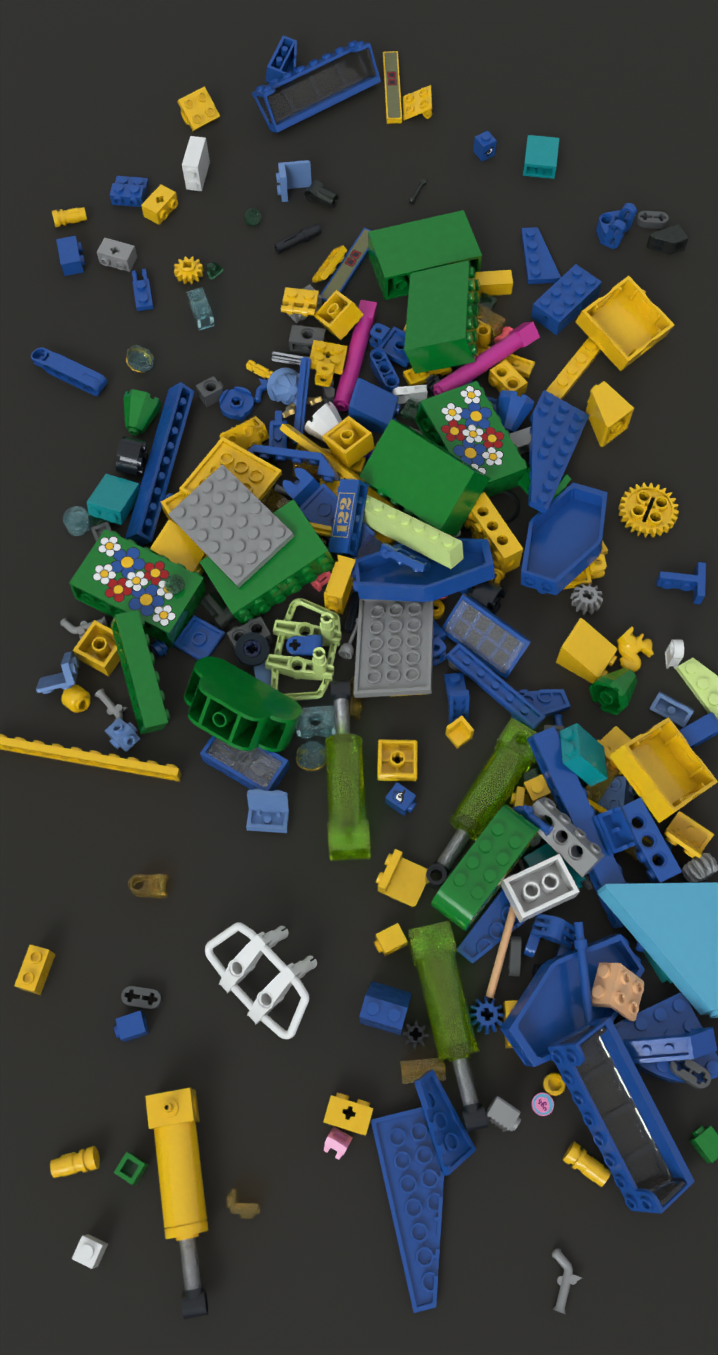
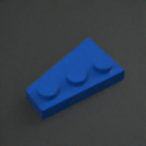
(546, 700)

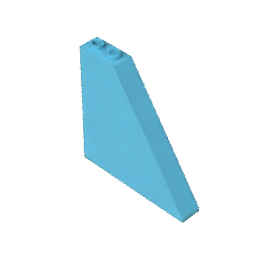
(677, 930)

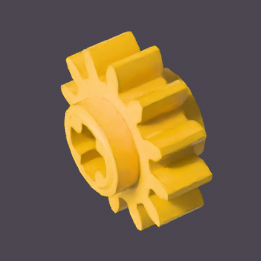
(188, 270)

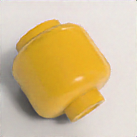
(76, 698)

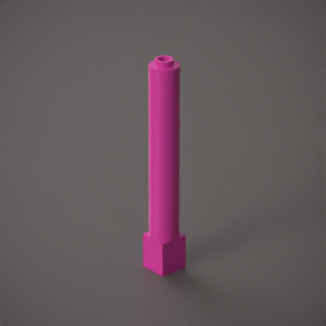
(517, 338)
(355, 355)

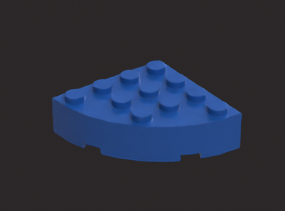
(667, 1018)

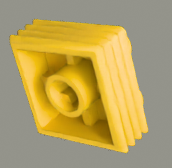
(407, 754)

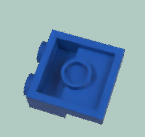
(129, 191)

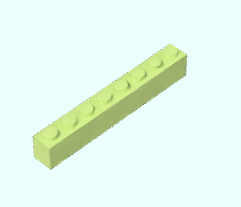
(413, 533)

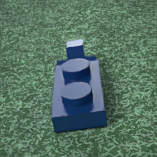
(277, 437)
(405, 558)

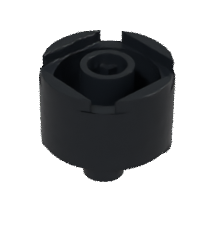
(131, 455)
(488, 595)

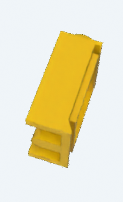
(339, 585)

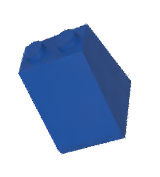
(373, 406)
(385, 1007)

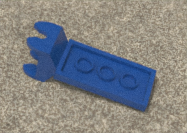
(317, 501)

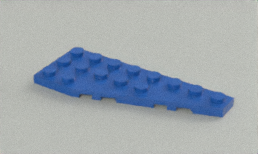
(554, 436)
(415, 1198)

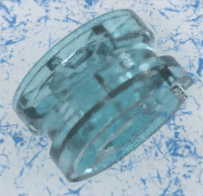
(76, 521)

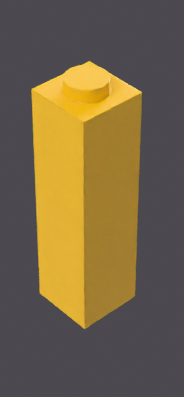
(495, 282)

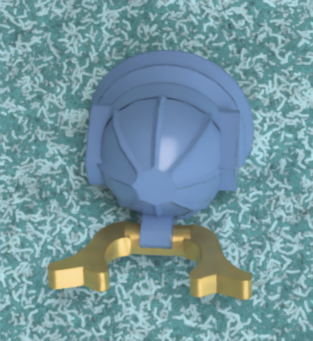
(284, 387)

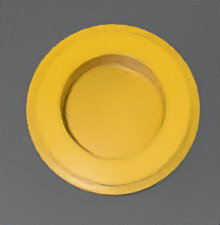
(553, 1084)

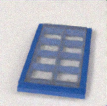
(485, 635)

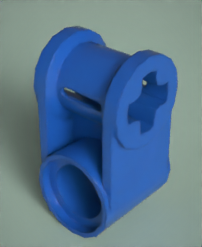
(307, 644)

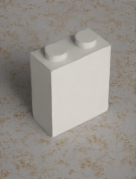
(195, 163)

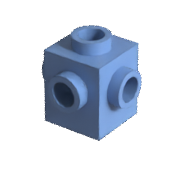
(122, 734)

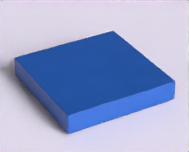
(199, 638)

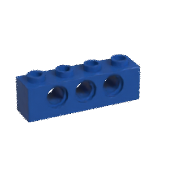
(648, 829)

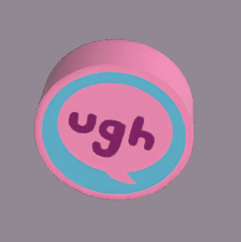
(542, 1104)

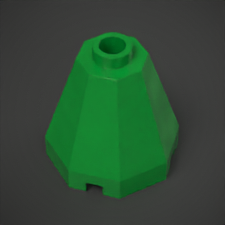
(139, 410)
(614, 690)

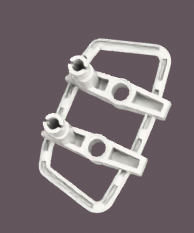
(276, 989)

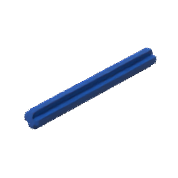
(302, 394)

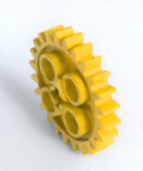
(664, 515)

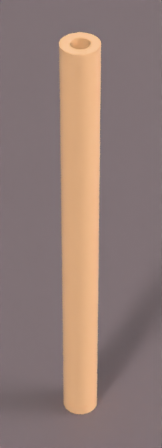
(501, 953)

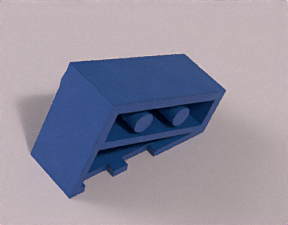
(283, 59)

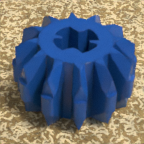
(491, 1010)

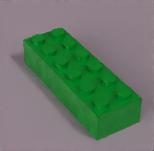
(139, 672)

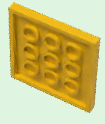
(249, 469)

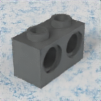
(251, 626)

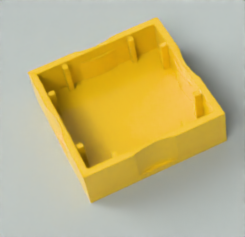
(624, 323)
(663, 769)

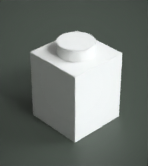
(89, 1251)

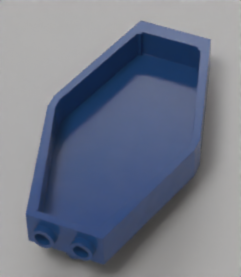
(564, 539)
(388, 580)
(554, 1001)

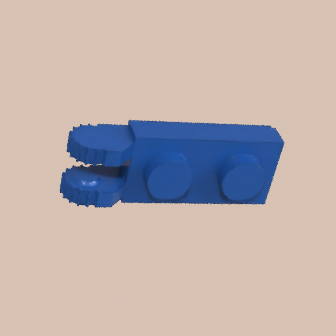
(142, 291)

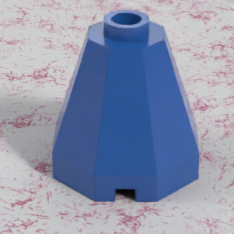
(513, 409)

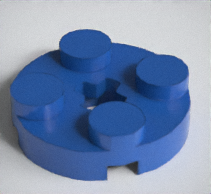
(239, 411)

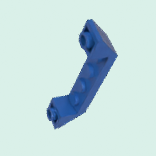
(325, 469)
(673, 1047)

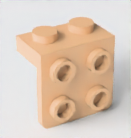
(617, 989)

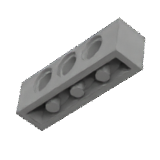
(566, 848)

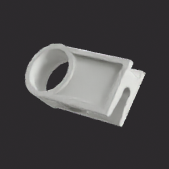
(413, 393)
(674, 653)

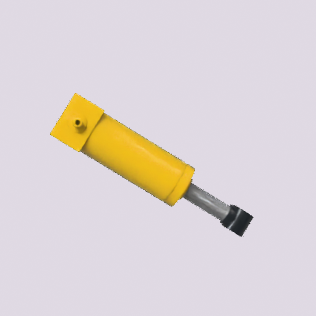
(181, 1185)

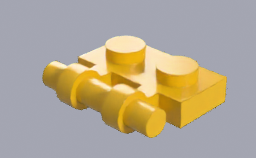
(299, 301)

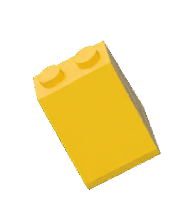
(608, 413)
(178, 547)
(586, 652)

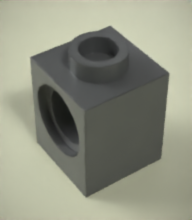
(210, 391)

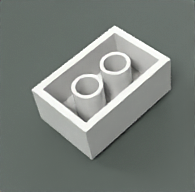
(539, 888)

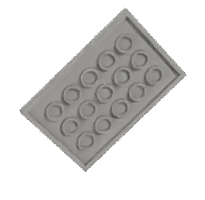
(231, 525)
(394, 648)

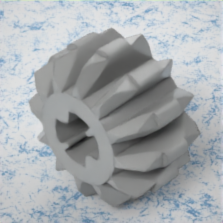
(586, 598)
(700, 868)

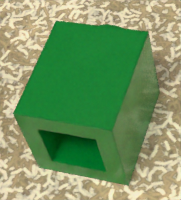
(706, 1143)
(131, 1168)

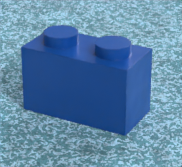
(70, 255)

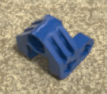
(612, 225)
(551, 929)

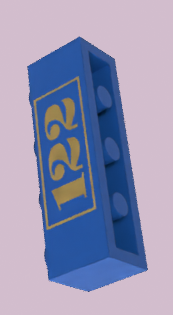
(348, 517)

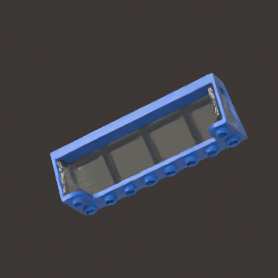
(317, 85)
(621, 1116)

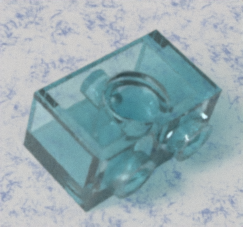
(200, 308)
(324, 714)

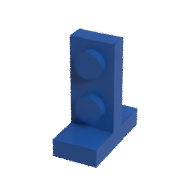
(685, 582)
(456, 696)

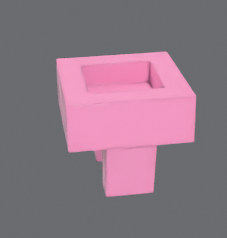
(338, 1141)

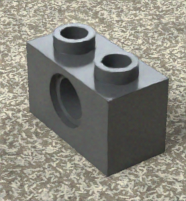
(302, 338)

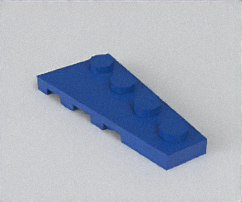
(538, 260)
(487, 929)
(445, 1126)

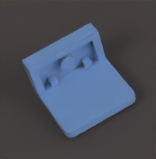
(291, 176)
(61, 680)
(617, 794)
(267, 811)

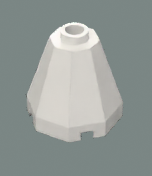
(323, 421)

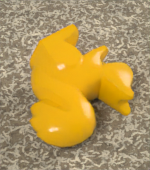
(630, 646)

